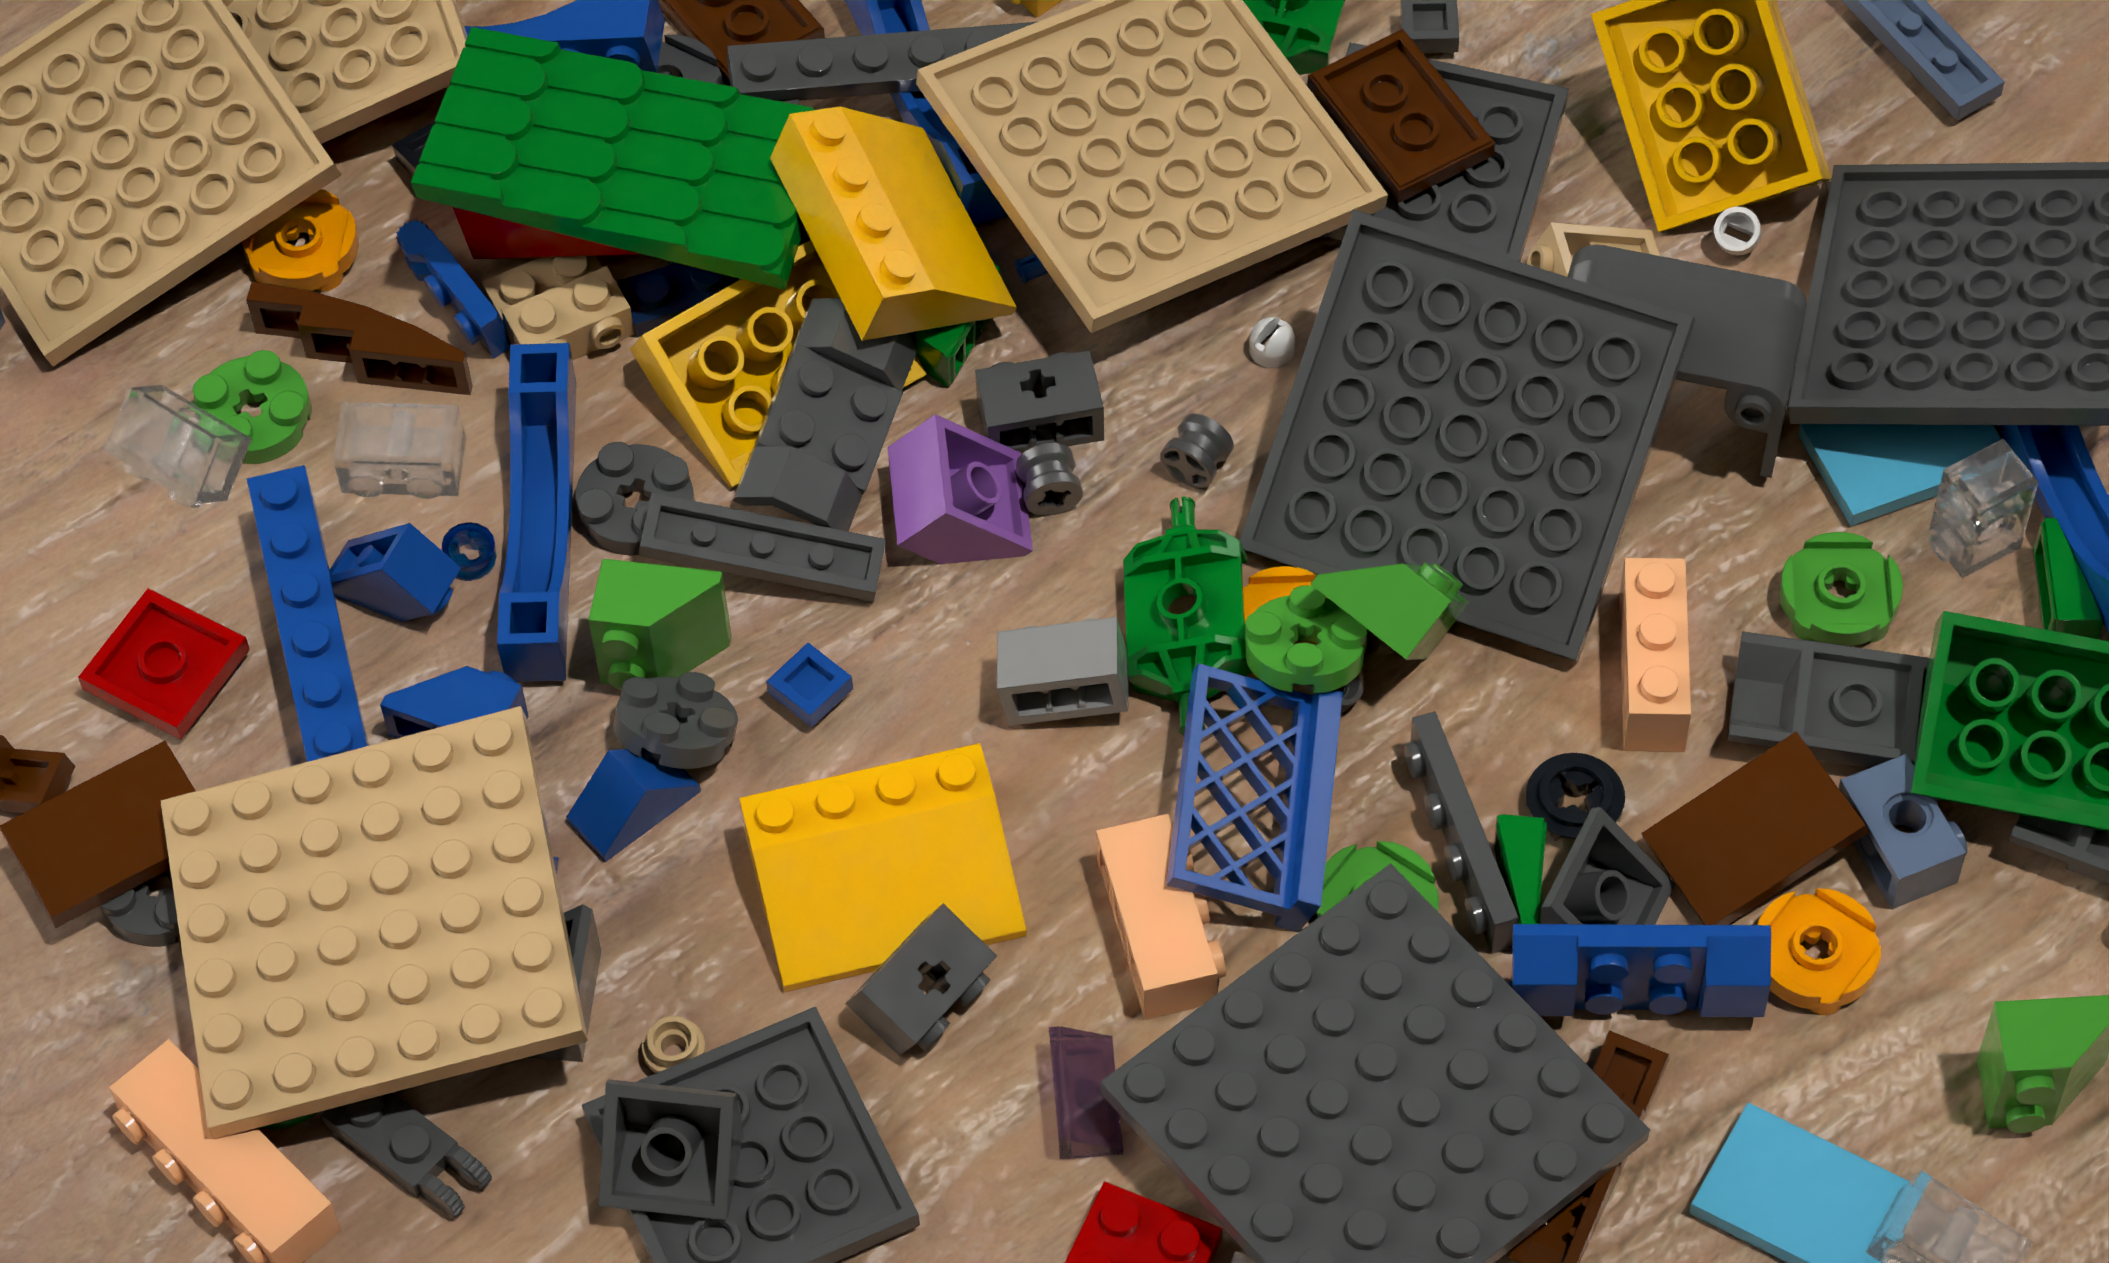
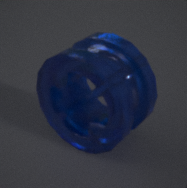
(479, 539)

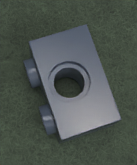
(1900, 862)

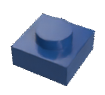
(809, 684)

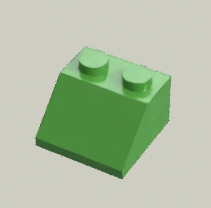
(1399, 603)
(656, 620)
(2040, 1058)

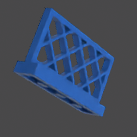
(1302, 814)

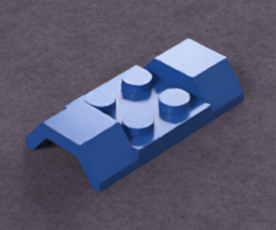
(1642, 968)

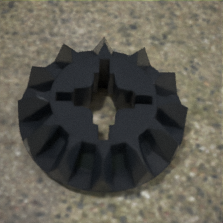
(1579, 775)

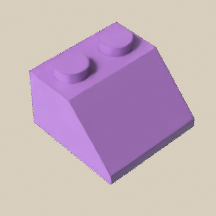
(957, 495)

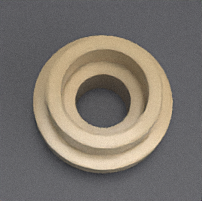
(668, 1032)

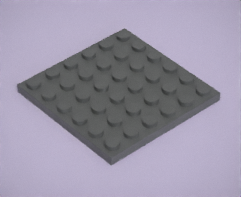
(1959, 297)
(1468, 426)
(1374, 1097)

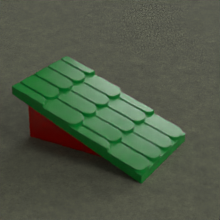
(607, 159)

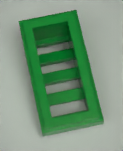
(946, 348)
(2062, 589)
(1520, 858)

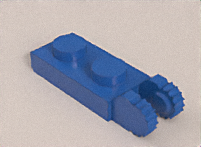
(452, 285)

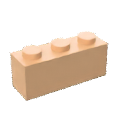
(1654, 655)
(1158, 923)

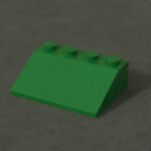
(2015, 721)

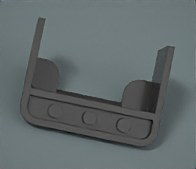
(1741, 334)

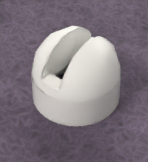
(1743, 221)
(1280, 346)

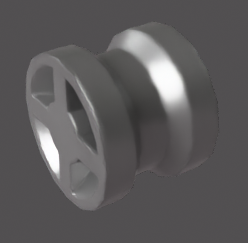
(1197, 450)
(1049, 479)

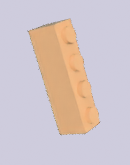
(235, 1176)

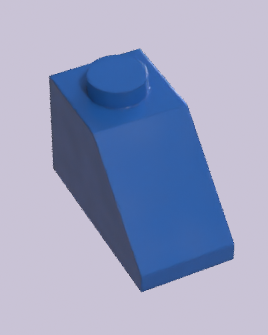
(394, 573)
(449, 700)

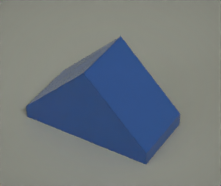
(628, 800)

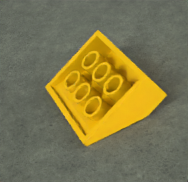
(1710, 104)
(887, 223)
(727, 356)
(871, 854)

